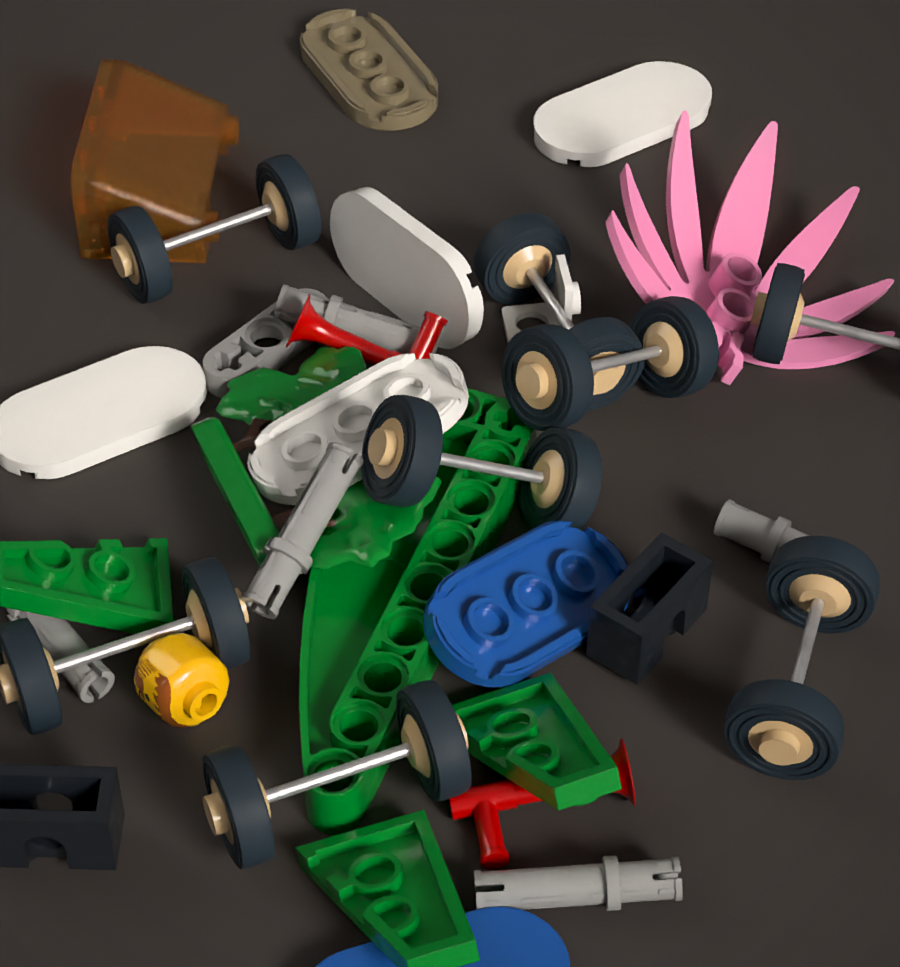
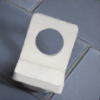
(565, 292)

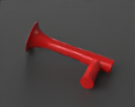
(313, 327)
(489, 799)

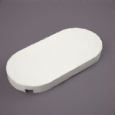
(621, 113)
(405, 264)
(100, 411)
(296, 442)

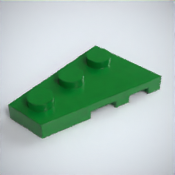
(92, 586)
(539, 742)
(395, 890)

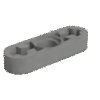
(240, 355)

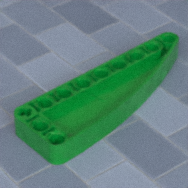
(367, 623)

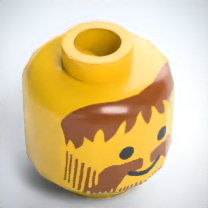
(178, 677)

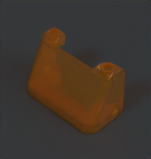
(148, 148)

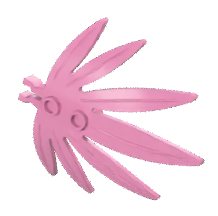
(732, 258)

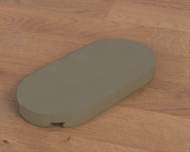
(369, 70)

